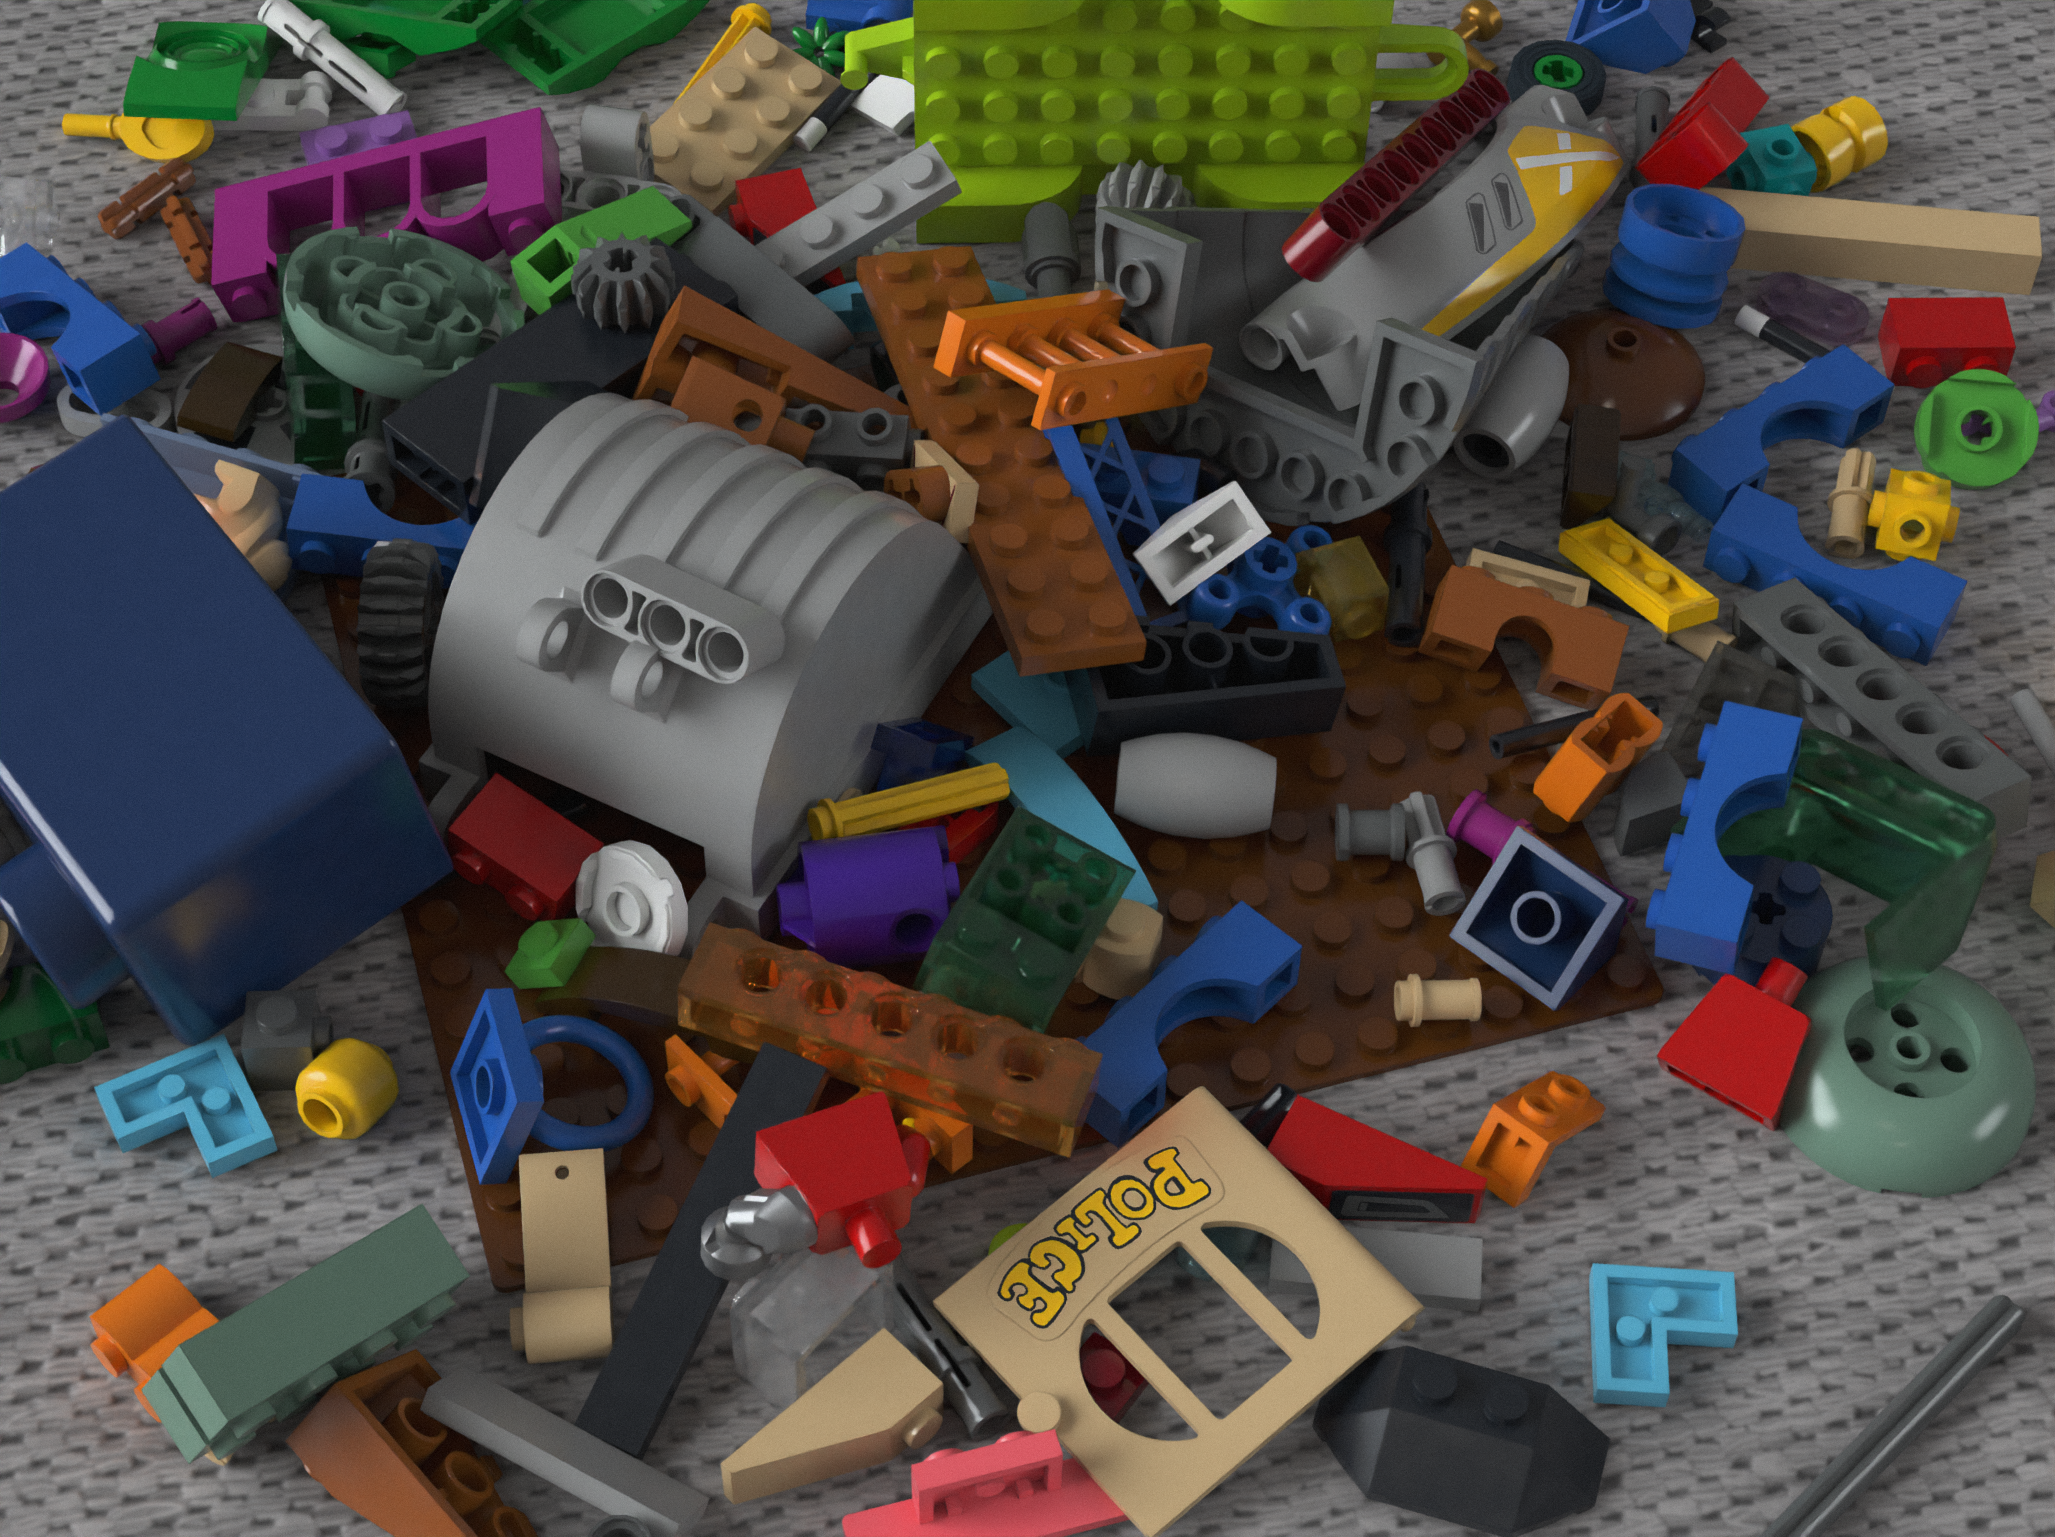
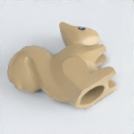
(251, 519)

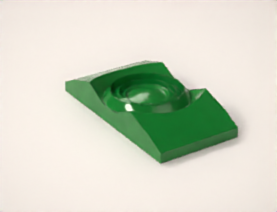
(416, 24)
(580, 42)
(200, 70)

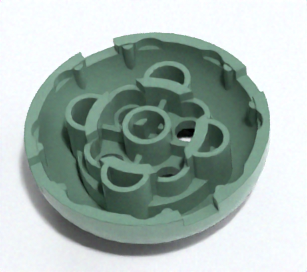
(392, 308)
(1934, 1101)

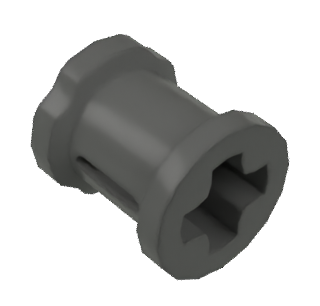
(1370, 832)

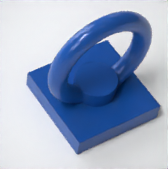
(503, 1085)

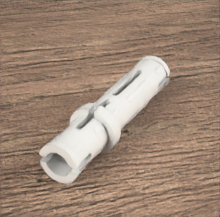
(314, 42)

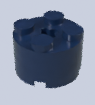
(1787, 917)

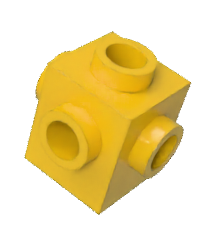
(1913, 515)

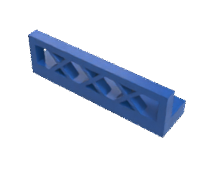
(1081, 479)

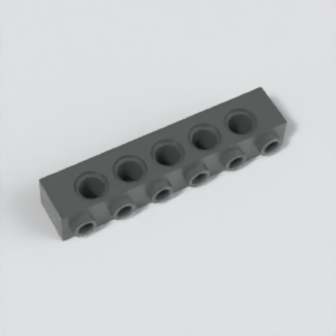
(1874, 702)

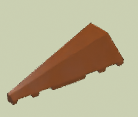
(749, 351)

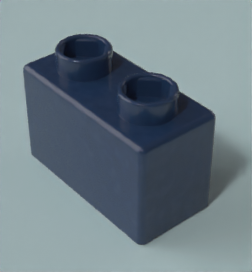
(181, 752)

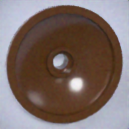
(1629, 367)

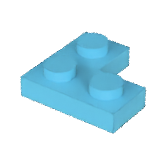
(195, 1090)
(1641, 1312)

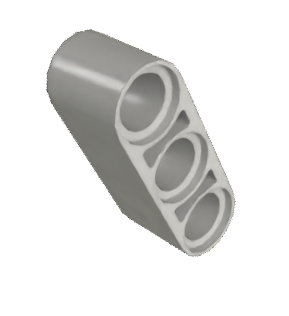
(645, 602)

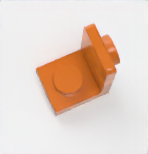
(1525, 1131)

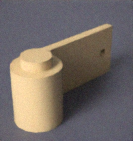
(565, 1259)

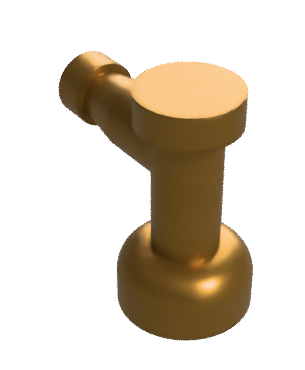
(1481, 23)

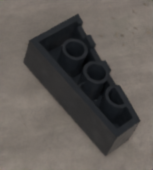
(1210, 685)

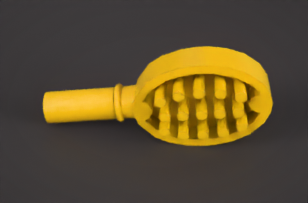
(149, 137)

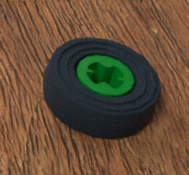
(1560, 60)

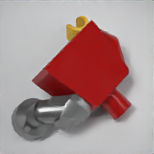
(825, 1187)

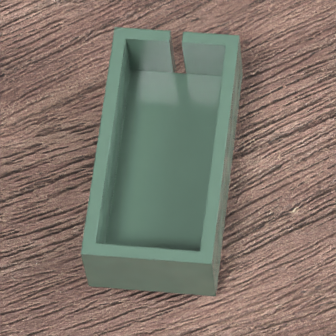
(305, 1336)

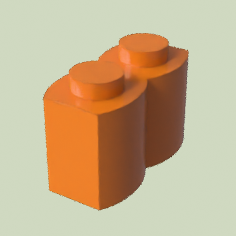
(1597, 757)
(146, 1326)

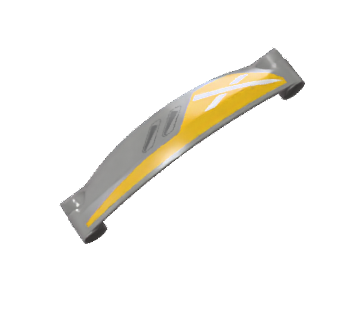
(1455, 250)

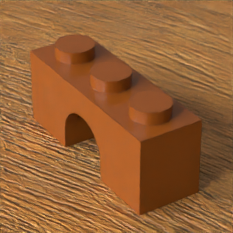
(1574, 644)

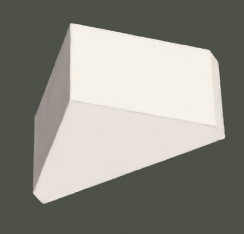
(1200, 541)

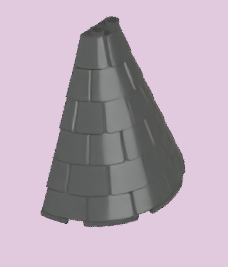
(1295, 456)

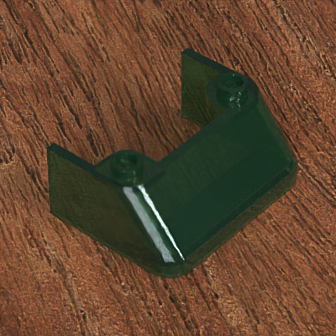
(1887, 836)

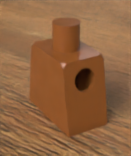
(720, 397)

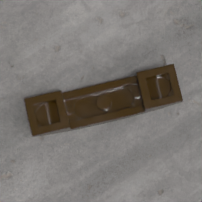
(634, 987)

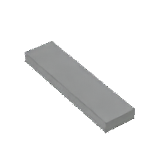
(563, 1453)

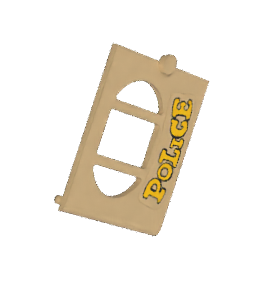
(1158, 1193)

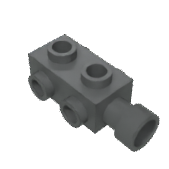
(845, 445)

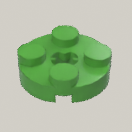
(1997, 457)

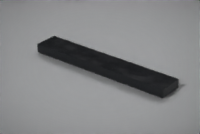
(680, 1290)

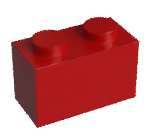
(1938, 337)
(520, 850)

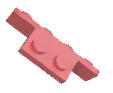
(994, 1492)

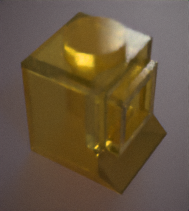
(1347, 585)

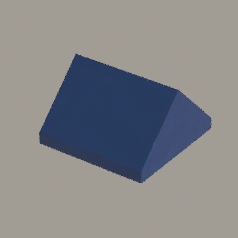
(1542, 919)

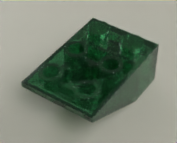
(1025, 923)

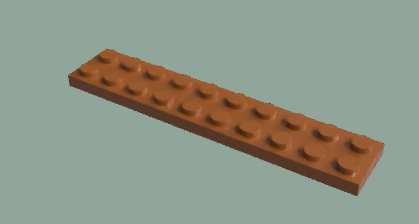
(1028, 533)

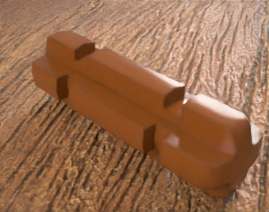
(146, 198)
(189, 237)

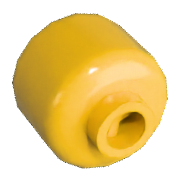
(346, 1089)

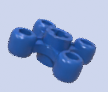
(1263, 585)

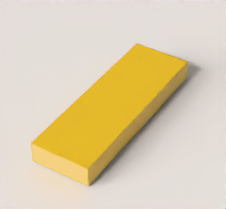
(1638, 575)

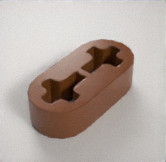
(923, 488)

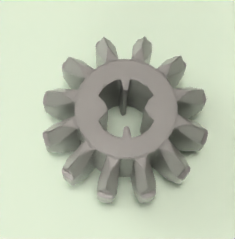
(1141, 188)

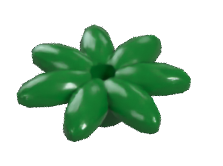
(821, 43)

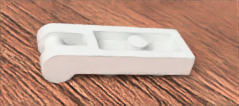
(271, 108)

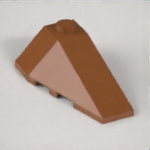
(400, 1464)

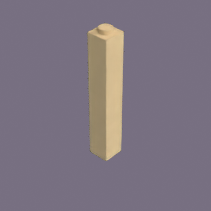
(1886, 241)

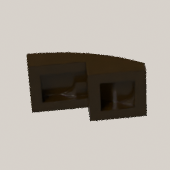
(228, 391)

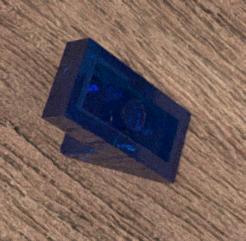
(918, 751)

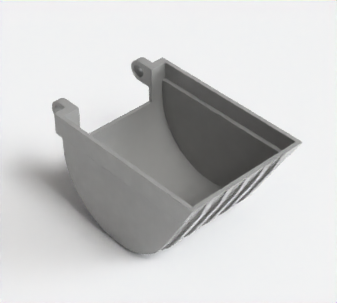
(858, 579)

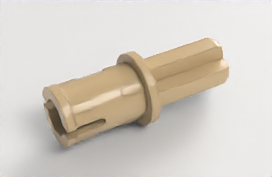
(1851, 504)

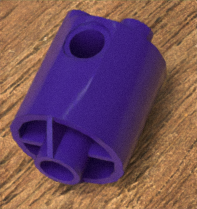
(870, 896)

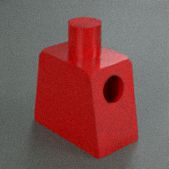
(1743, 1042)

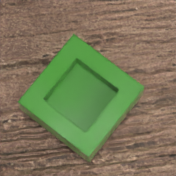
(549, 953)

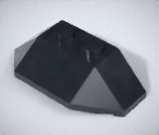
(1462, 1442)

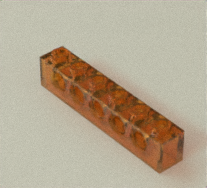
(909, 1067)

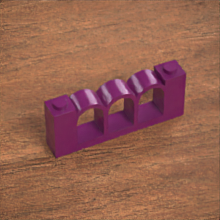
(509, 152)

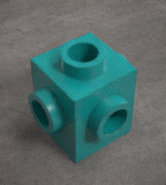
(1773, 163)

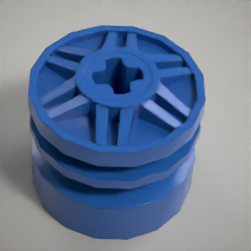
(1673, 255)

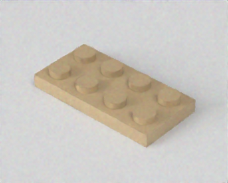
(737, 119)

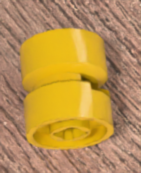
(1842, 140)

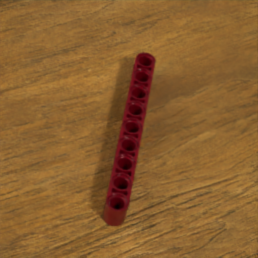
(1394, 177)

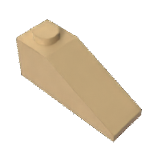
(844, 1423)

